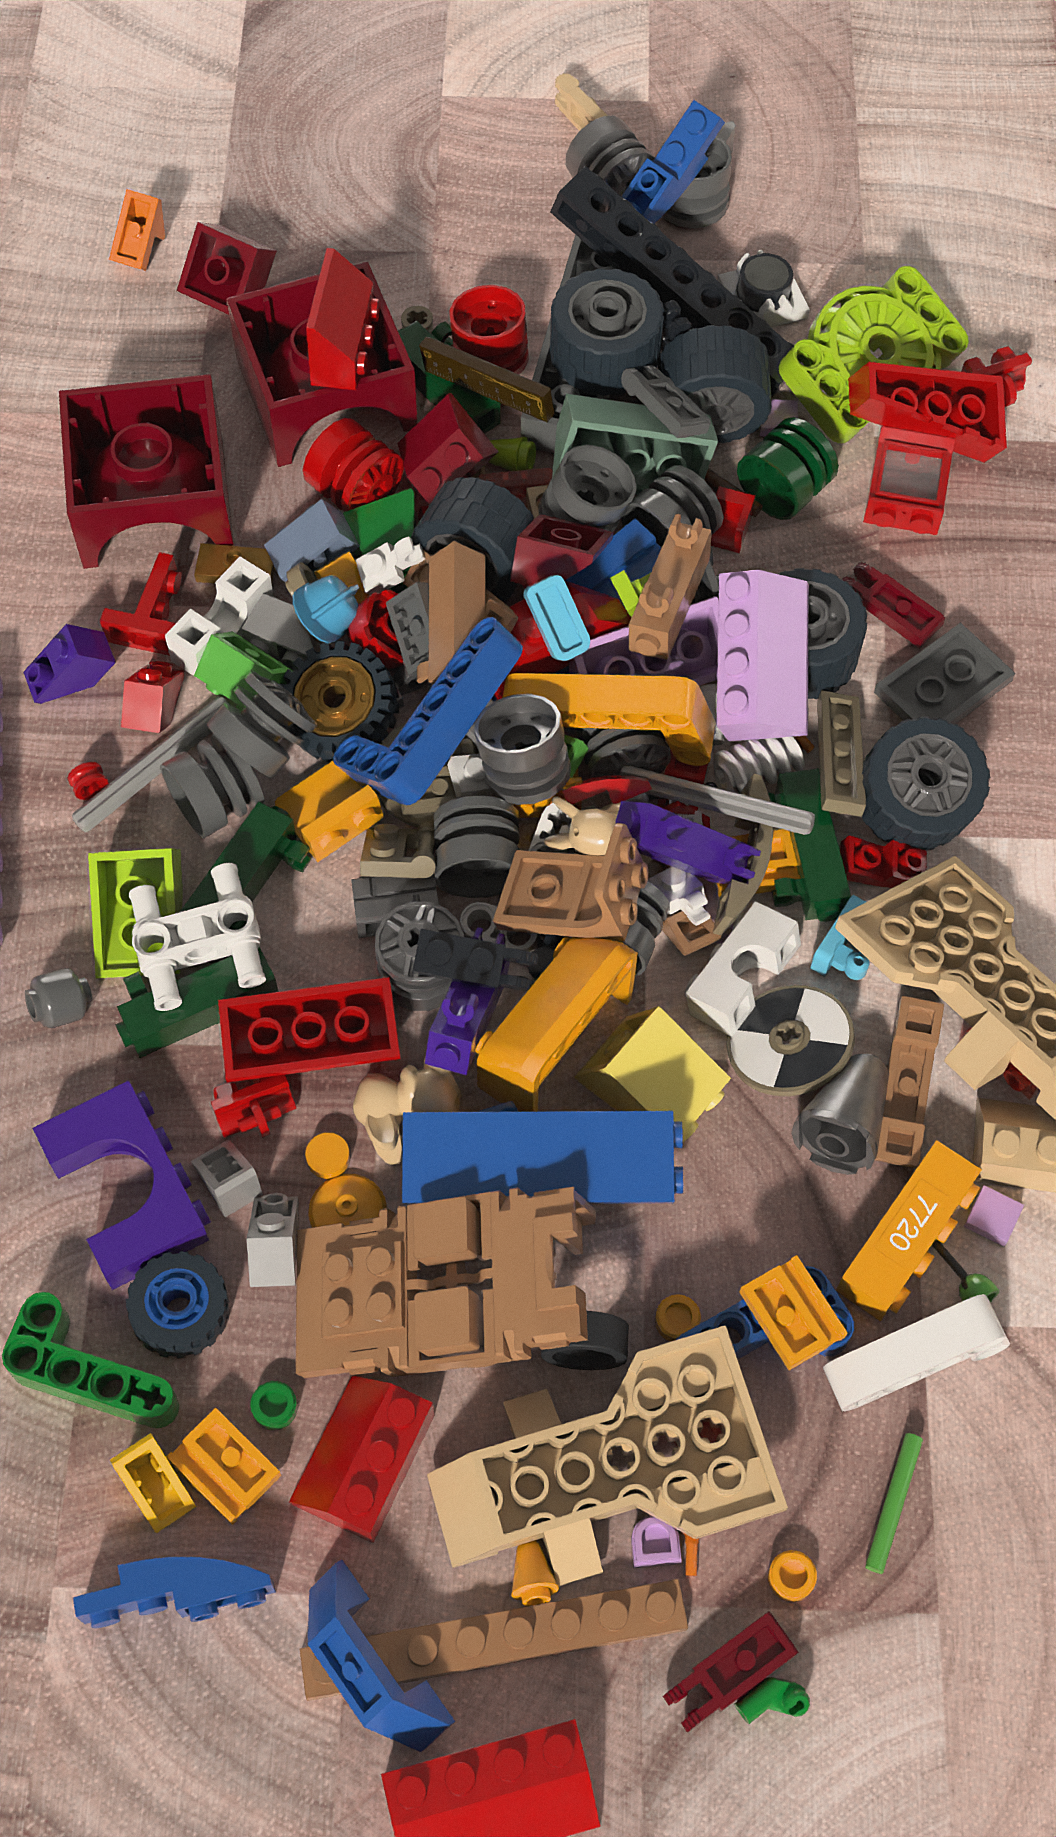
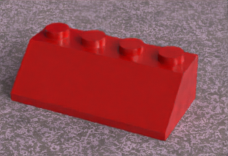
(308, 1029)
(499, 1789)

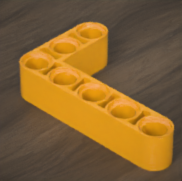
(629, 702)

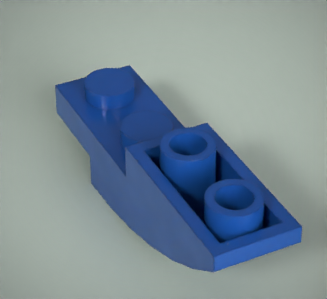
(676, 164)
(193, 1583)

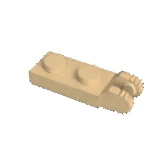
(575, 103)

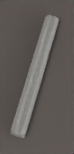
(145, 768)
(725, 801)

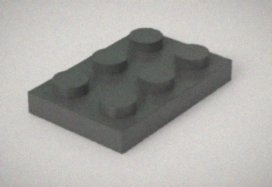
(945, 679)

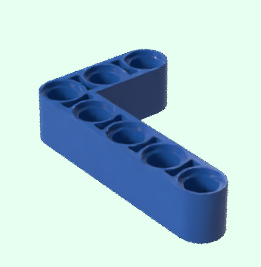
(439, 721)

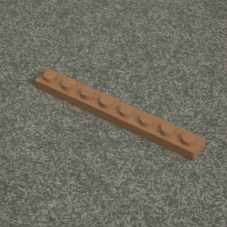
(516, 1635)

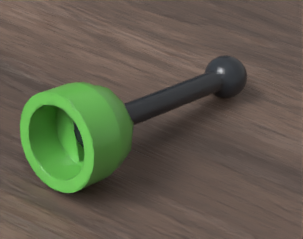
(971, 1284)

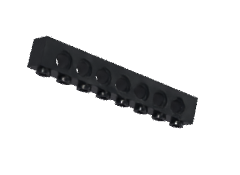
(639, 247)

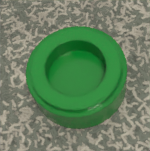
(274, 1405)

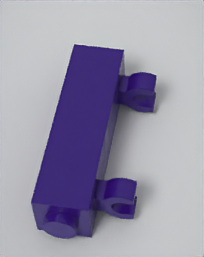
(686, 843)
(462, 1021)

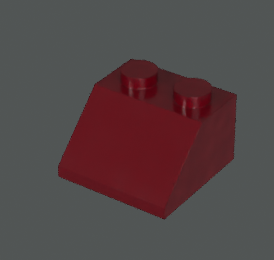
(223, 266)
(444, 448)
(555, 548)

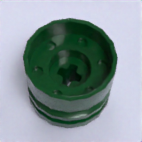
(788, 468)

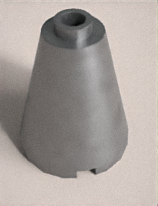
(846, 1117)

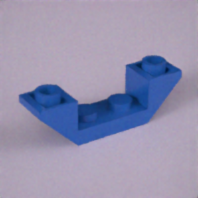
(358, 1671)

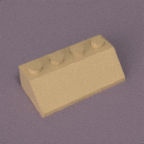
(1015, 1145)

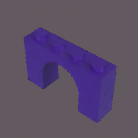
(120, 1125)

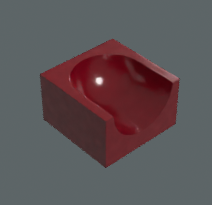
(275, 364)
(143, 459)

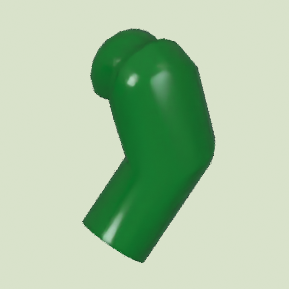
(774, 1695)

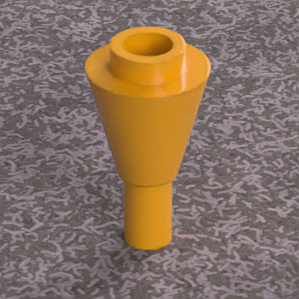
(532, 1575)

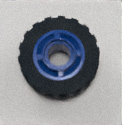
(173, 1278)

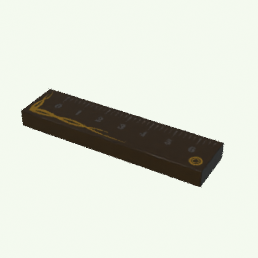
(487, 379)

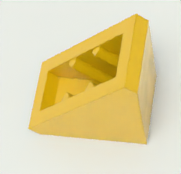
(153, 1483)

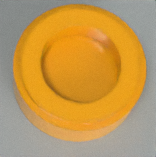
(327, 1155)
(676, 1316)
(792, 1575)

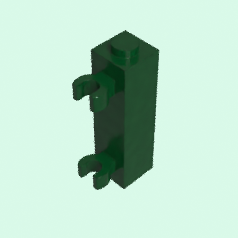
(481, 409)
(256, 850)
(819, 862)
(199, 991)

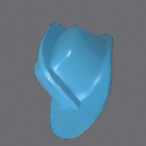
(326, 607)

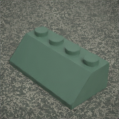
(632, 435)

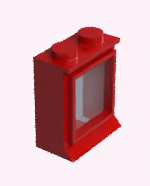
(909, 480)

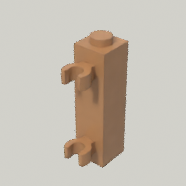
(670, 589)
(454, 604)

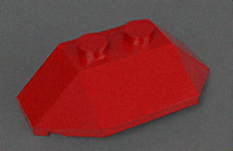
(598, 612)

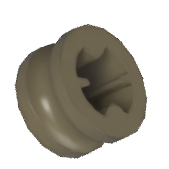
(419, 314)

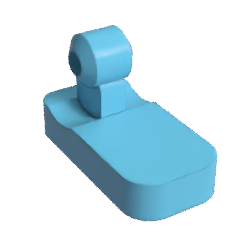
(557, 618)
(835, 953)

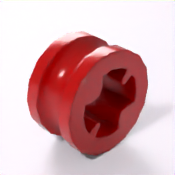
(87, 780)

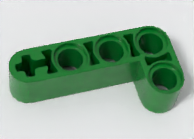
(94, 1371)

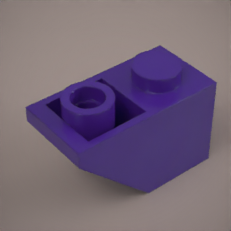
(69, 663)

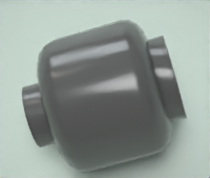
(57, 998)

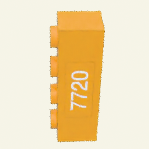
(908, 1231)

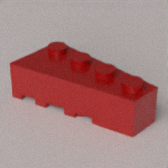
(934, 403)

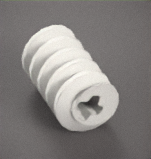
(757, 756)

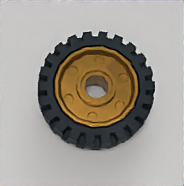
(349, 674)

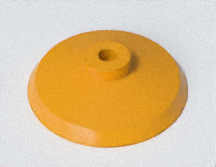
(345, 1200)

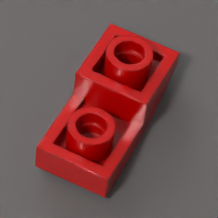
(879, 864)

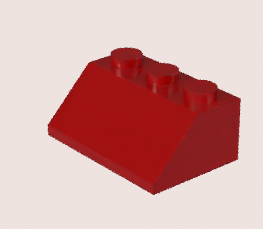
(340, 324)
(364, 1456)

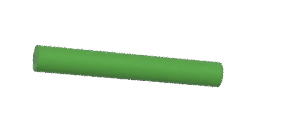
(894, 1503)

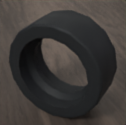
(602, 1351)

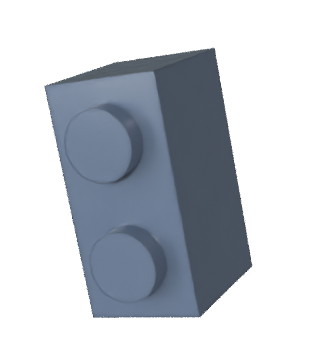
(311, 539)

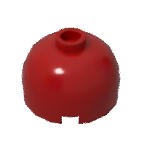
(374, 629)

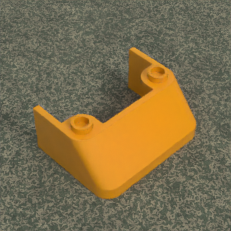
(552, 1017)

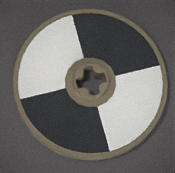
(805, 1064)

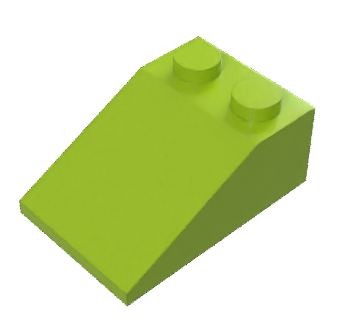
(113, 917)

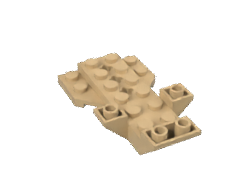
(957, 939)
(559, 1478)

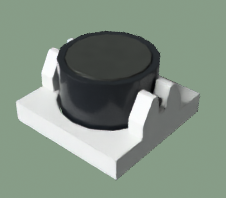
(765, 286)

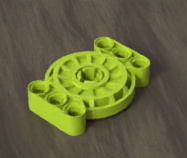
(899, 319)

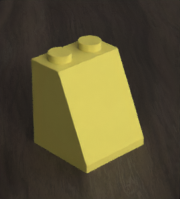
(654, 1068)

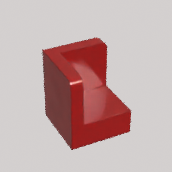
(737, 515)

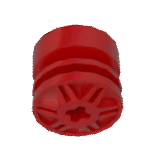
(491, 326)
(351, 466)

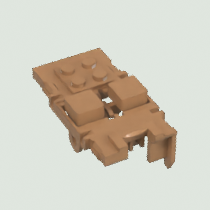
(361, 1285)

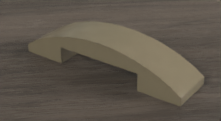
(737, 893)

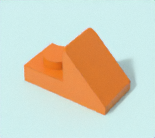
(137, 227)

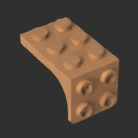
(574, 891)

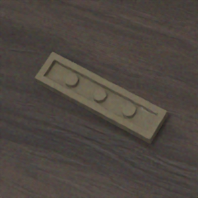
(840, 754)

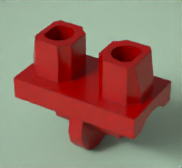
(1004, 364)
(252, 1105)

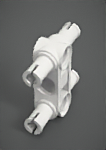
(196, 936)

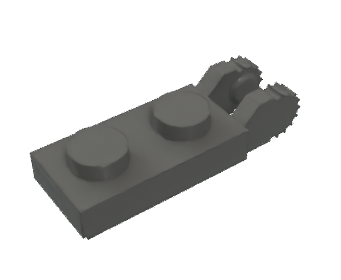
(666, 401)

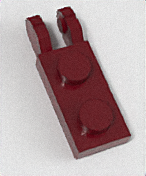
(895, 605)
(735, 1668)

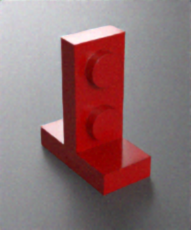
(149, 624)

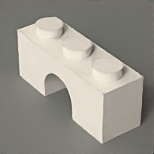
(235, 599)
(757, 941)

